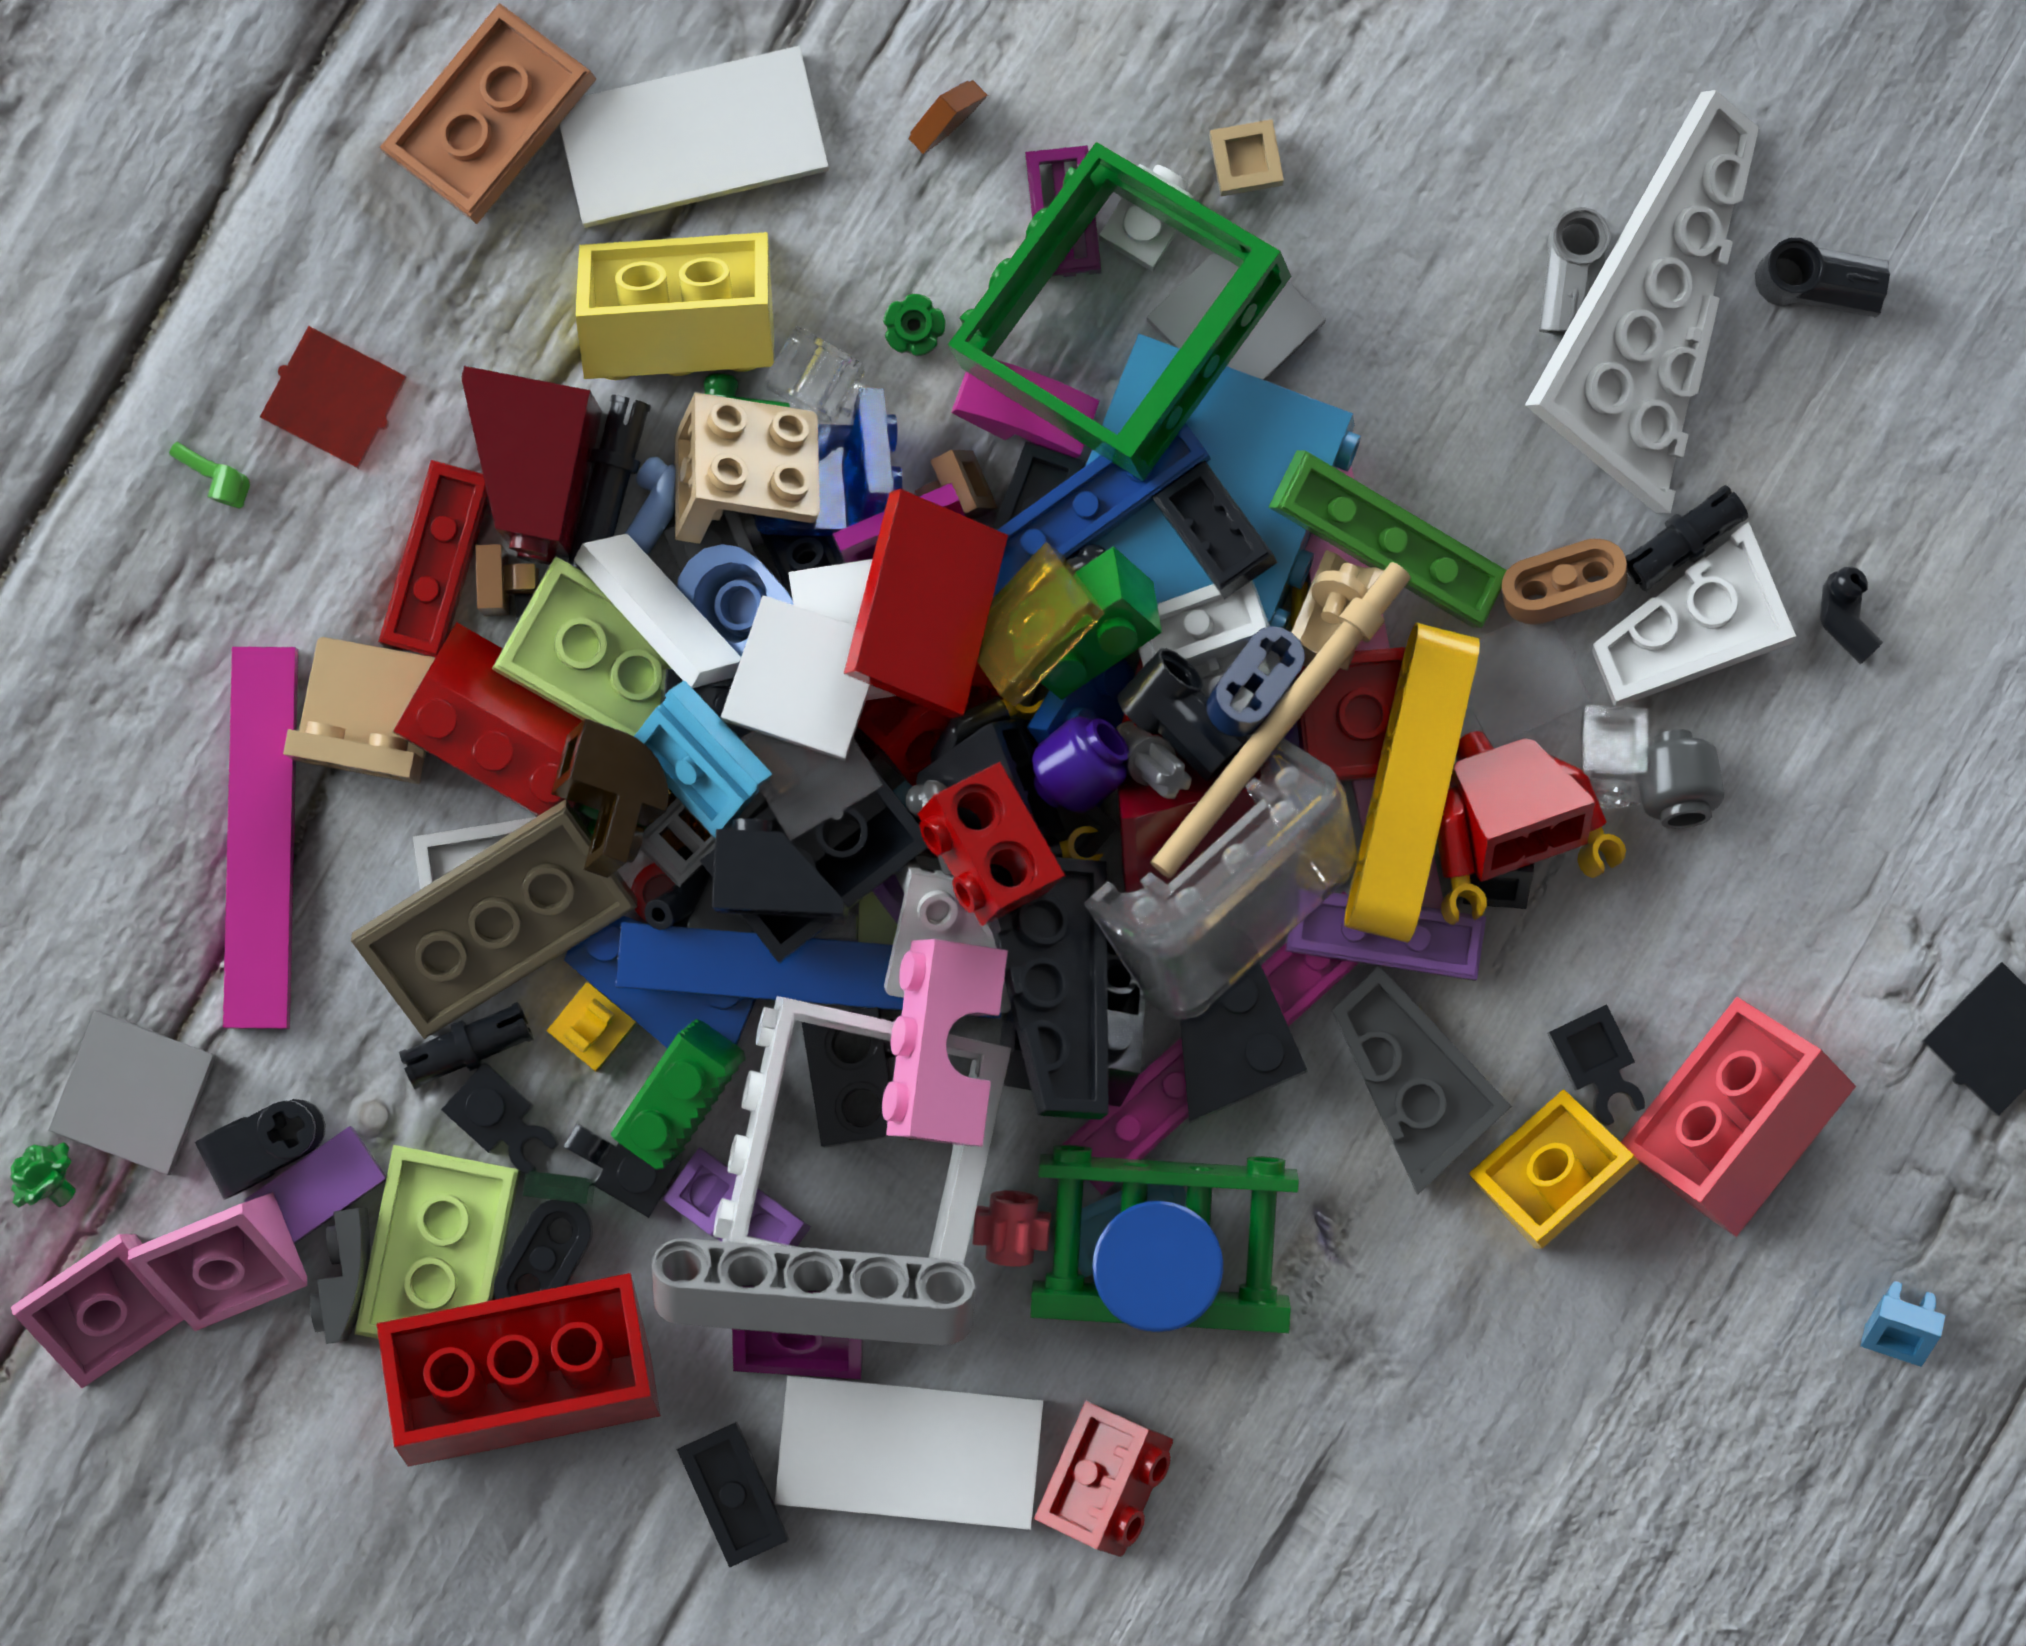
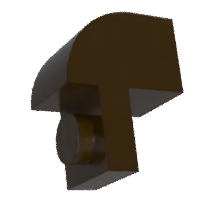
(619, 779)

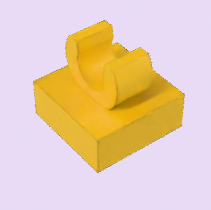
(592, 1026)

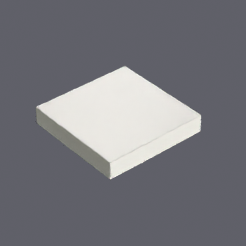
(795, 680)

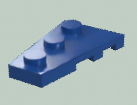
(656, 1011)

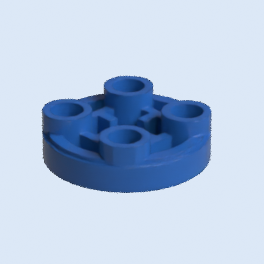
(1157, 1266)

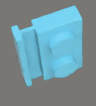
(702, 758)

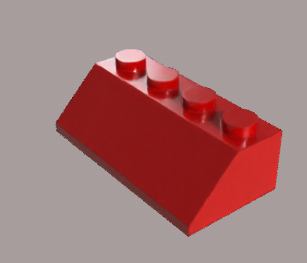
(517, 1370)

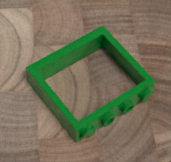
(1199, 360)

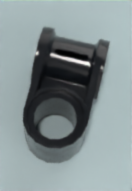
(252, 1146)

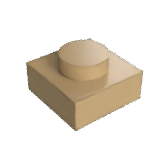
(1246, 157)

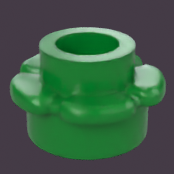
(921, 340)

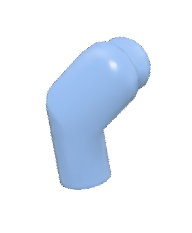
(658, 506)

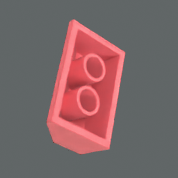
(1738, 1115)

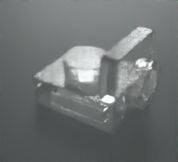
(1615, 753)

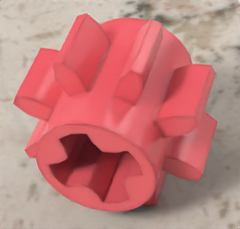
(1011, 1228)

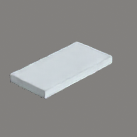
(693, 137)
(909, 1452)

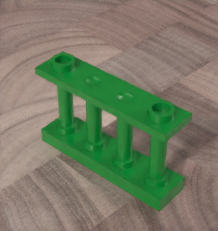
(1251, 1309)

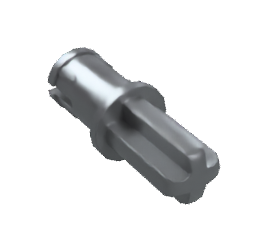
(1153, 761)

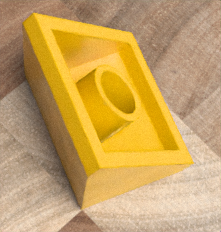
(1552, 1169)

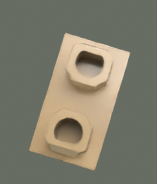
(1327, 598)

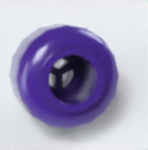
(1080, 764)

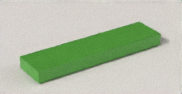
(1384, 533)

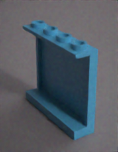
(1251, 439)

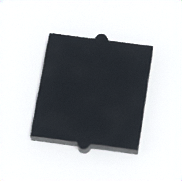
(1987, 1039)

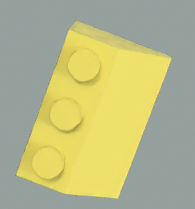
(675, 306)

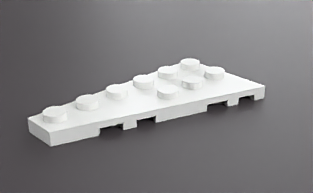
(1648, 320)

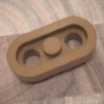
(1563, 581)

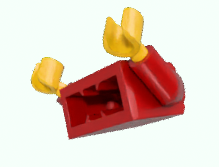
(1512, 811)

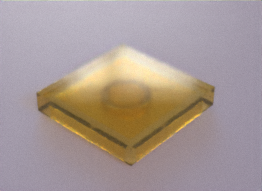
(1035, 623)

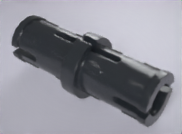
(1685, 538)
(466, 1045)

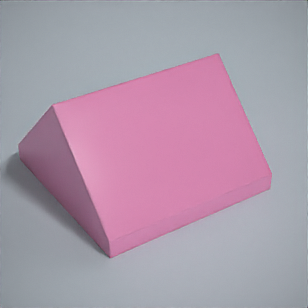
(223, 1263)
(97, 1312)

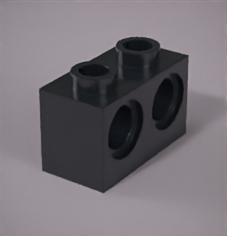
(835, 1081)

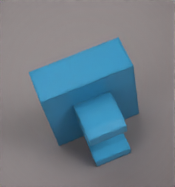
(1903, 1328)

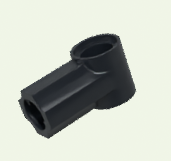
(1828, 279)
(1169, 702)

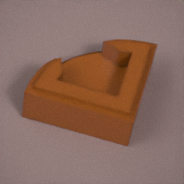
(946, 115)

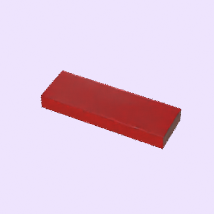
(435, 560)

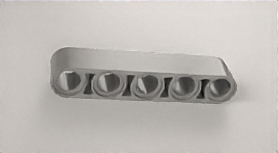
(787, 1273)

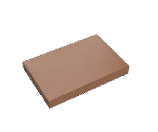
(488, 113)

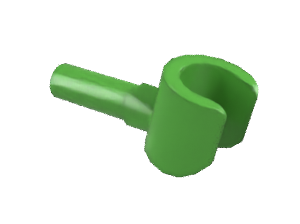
(227, 484)

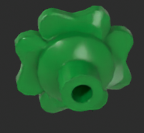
(42, 1175)

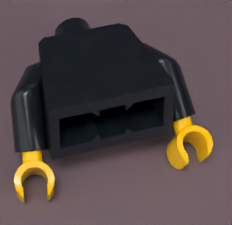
(989, 737)

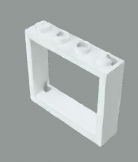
(761, 1096)

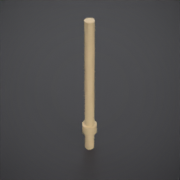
(1358, 622)

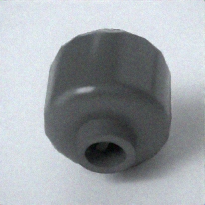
(1681, 780)

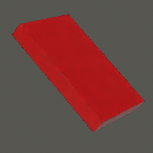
(926, 604)

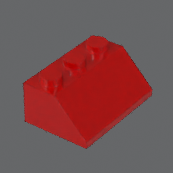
(487, 723)

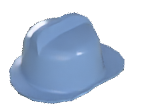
(728, 588)

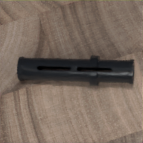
(611, 472)

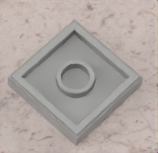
(1273, 340)
(132, 1093)

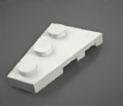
(1700, 624)

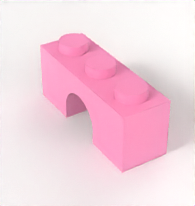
(927, 1093)

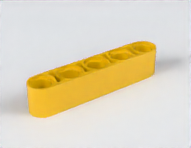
(1412, 782)

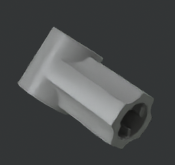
(1568, 274)

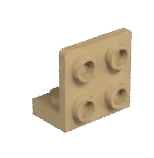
(745, 462)
(353, 708)

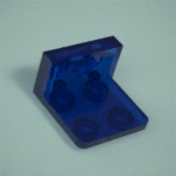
(852, 470)

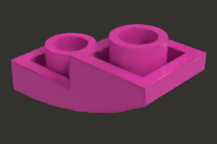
(1004, 417)

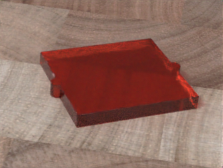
(333, 397)

